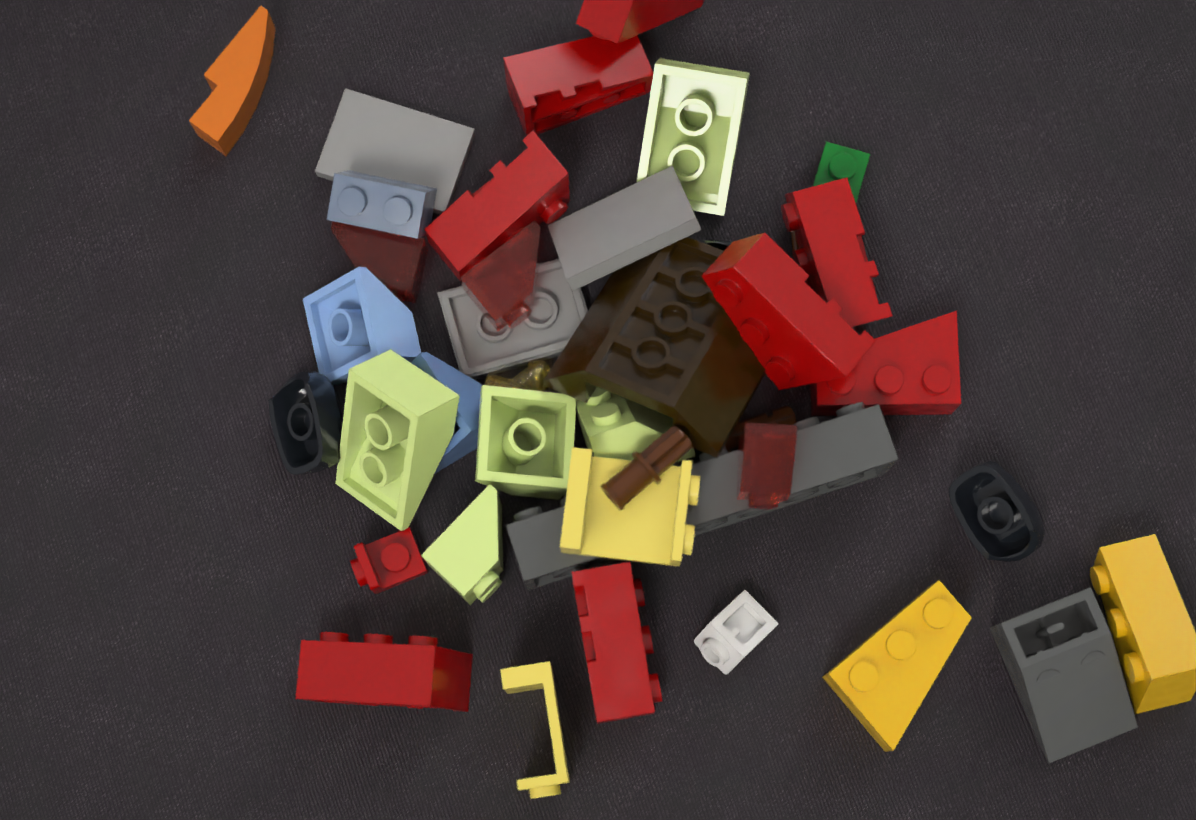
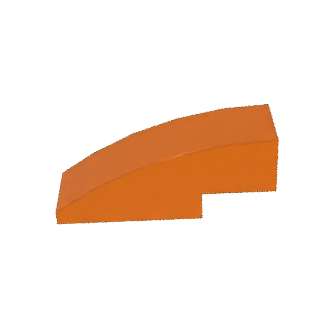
(236, 83)

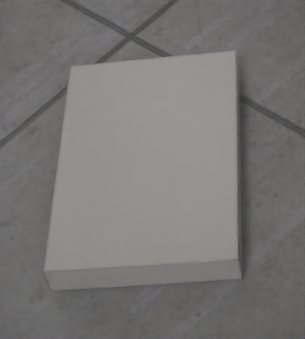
(396, 145)
(623, 228)
(540, 336)

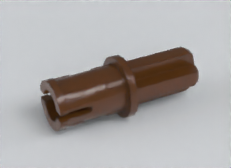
(647, 467)

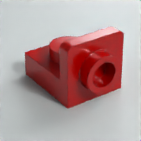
(388, 561)

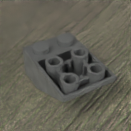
(1066, 674)

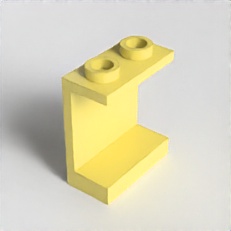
(646, 530)
(532, 678)

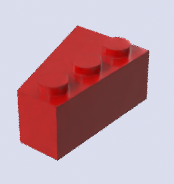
(628, 18)
(575, 80)
(479, 223)
(833, 249)
(782, 317)
(902, 372)
(615, 642)
(384, 672)

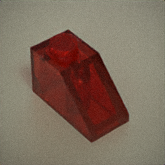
(391, 257)
(507, 279)
(766, 464)

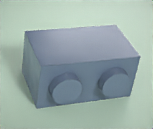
(381, 203)

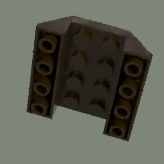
(664, 346)

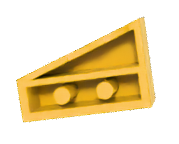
(1147, 622)

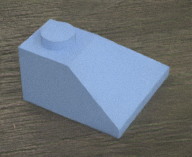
(357, 321)

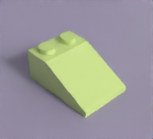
(695, 129)
(393, 435)

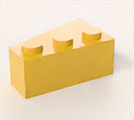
(899, 663)

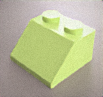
(620, 426)
(525, 441)
(471, 549)

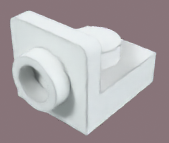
(734, 632)

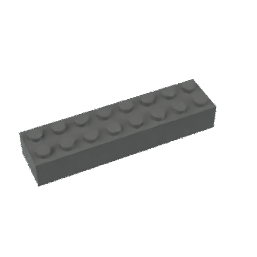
(826, 459)

